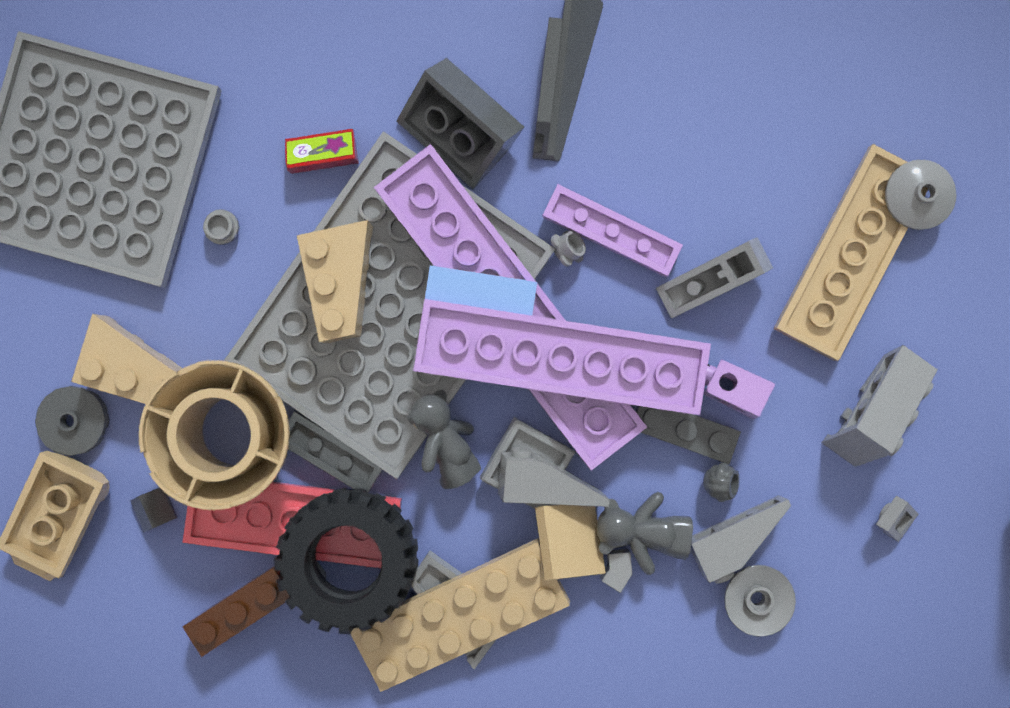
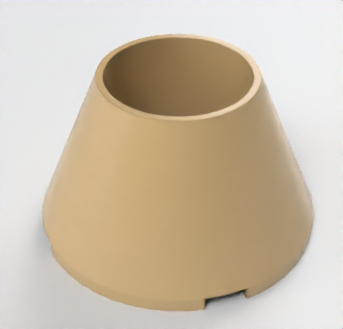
(175, 442)

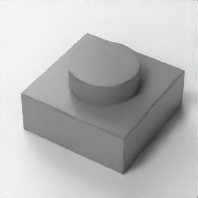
(896, 518)

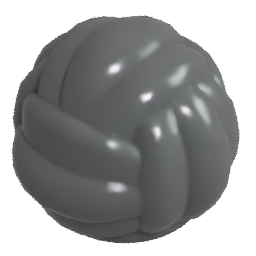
(721, 482)

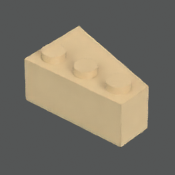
(336, 277)
(120, 361)

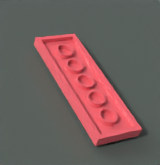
(261, 522)

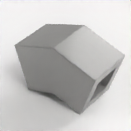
(618, 569)

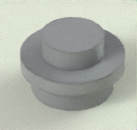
(221, 227)

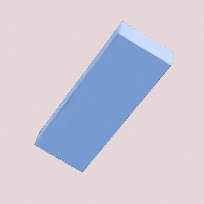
(481, 290)

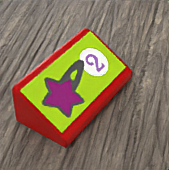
(321, 151)

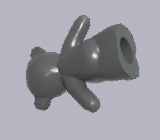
(444, 443)
(667, 534)

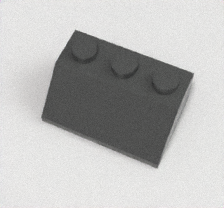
(459, 122)

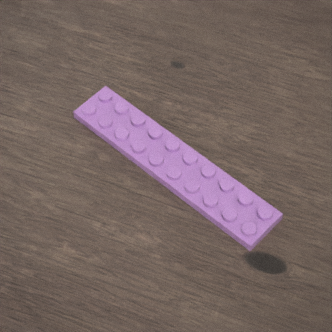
(461, 237)

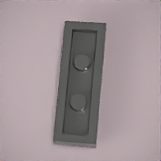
(690, 432)
(330, 454)

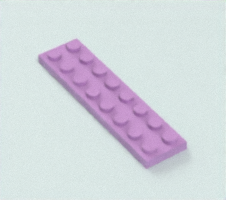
(561, 357)

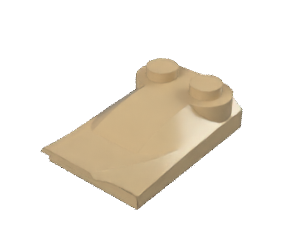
(53, 514)

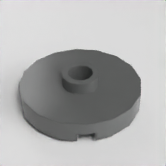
(89, 418)

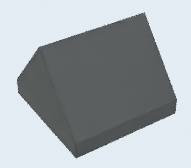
(153, 509)

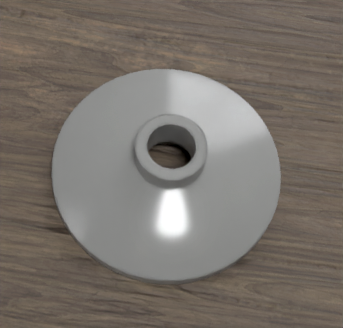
(905, 197)
(771, 612)

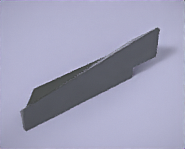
(564, 67)

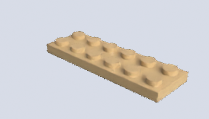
(846, 261)
(460, 616)

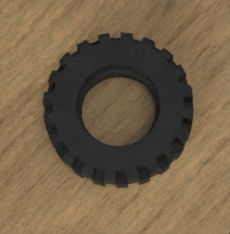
(317, 596)

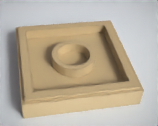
(569, 541)

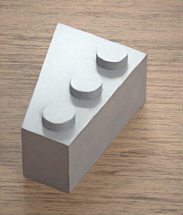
(884, 408)

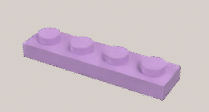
(612, 231)

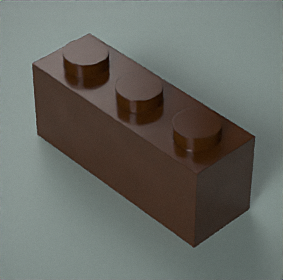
(236, 612)

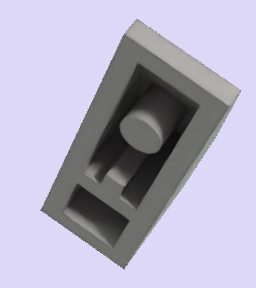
(714, 277)
(534, 480)
(732, 542)

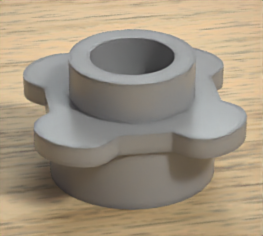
(568, 247)

